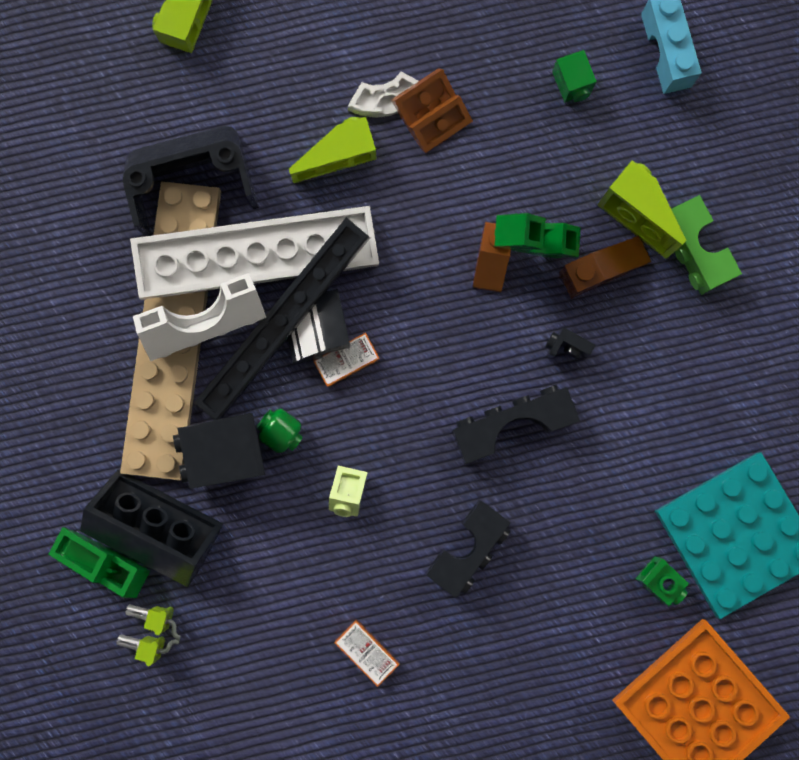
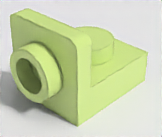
(347, 491)

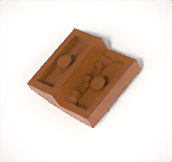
(432, 110)

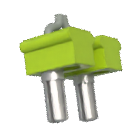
(156, 619)

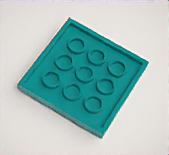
(735, 534)

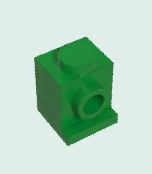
(653, 577)

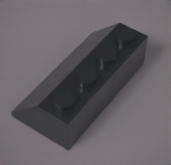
(150, 527)

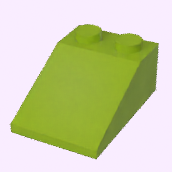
(643, 209)

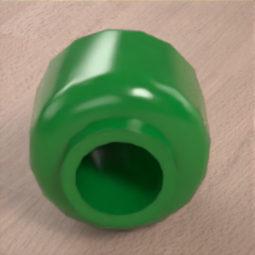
(279, 431)

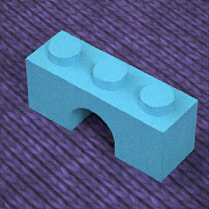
(678, 61)

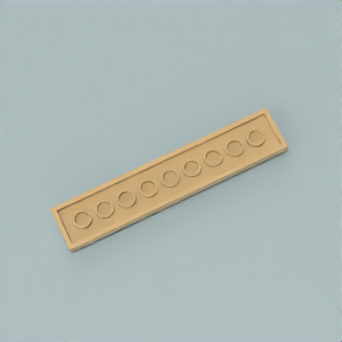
(166, 386)

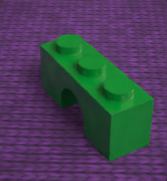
(533, 236)

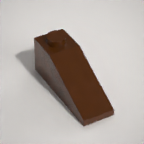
(604, 266)

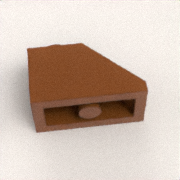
(491, 262)

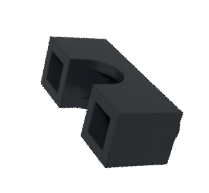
(455, 572)

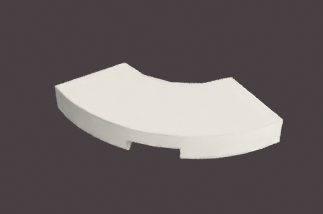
(376, 99)

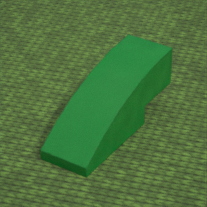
(99, 563)

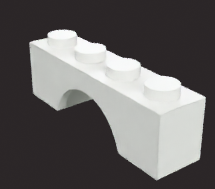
(167, 332)

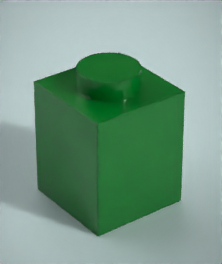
(574, 77)

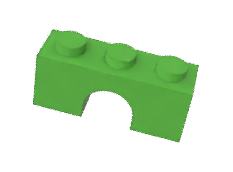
(705, 268)

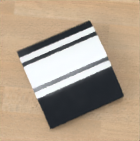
(320, 330)

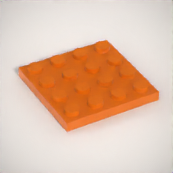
(701, 701)

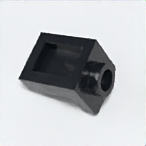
(574, 344)

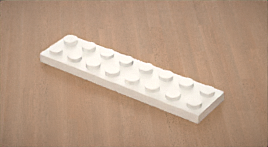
(264, 249)

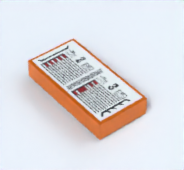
(343, 363)
(367, 652)

